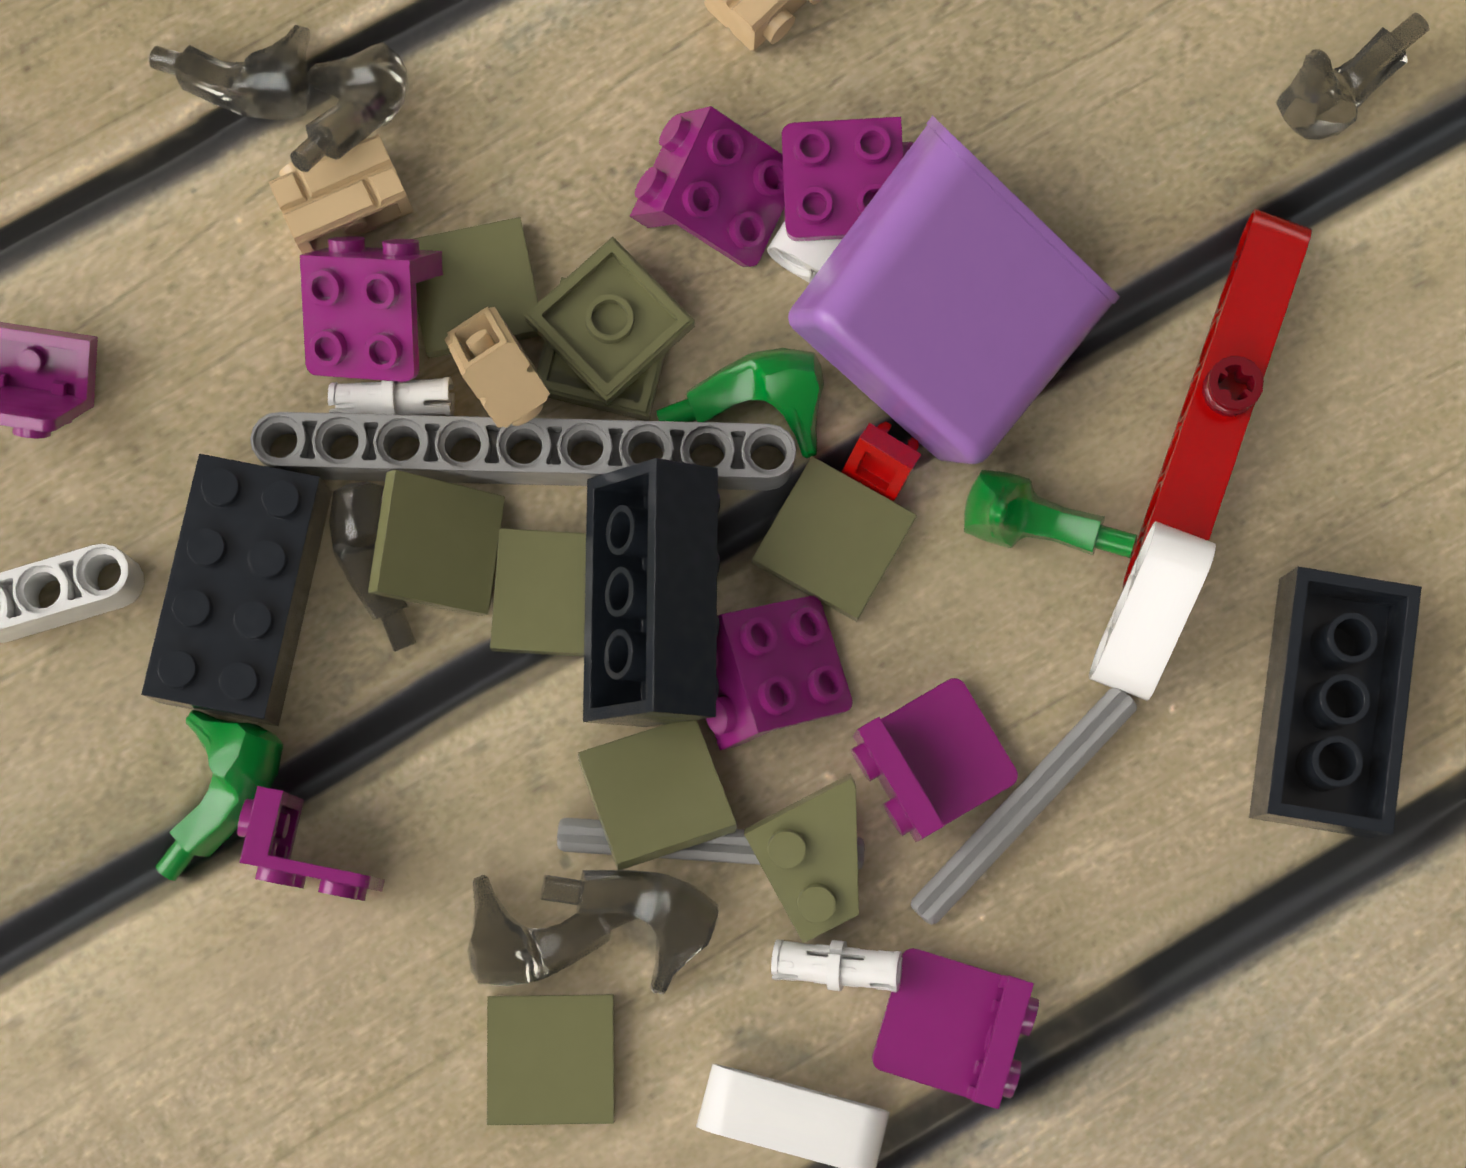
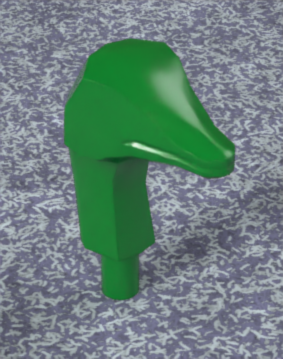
(780, 376)
(1006, 509)
(239, 760)

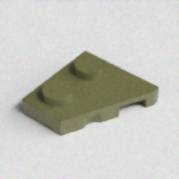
(812, 857)

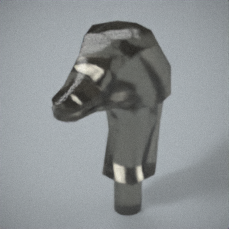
(264, 86)
(370, 95)
(1327, 99)
(353, 537)
(675, 910)
(512, 954)

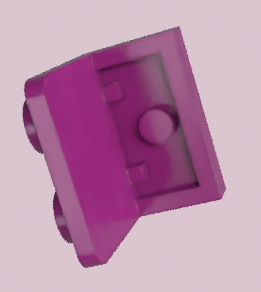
(835, 172)
(714, 185)
(364, 307)
(44, 378)
(776, 670)
(934, 759)
(270, 831)
(955, 1027)

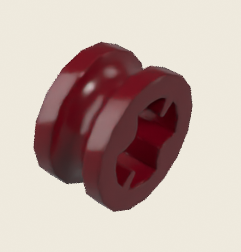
(1244, 372)

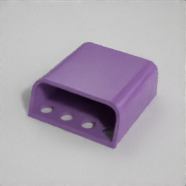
(950, 301)

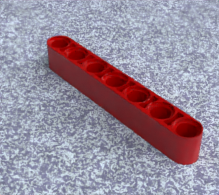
(1242, 326)

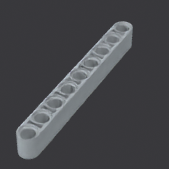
(493, 464)

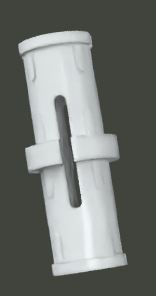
(394, 397)
(836, 965)

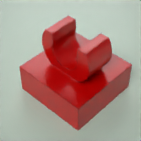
(882, 461)

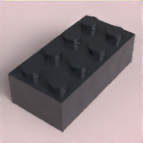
(238, 590)
(651, 595)
(1336, 703)

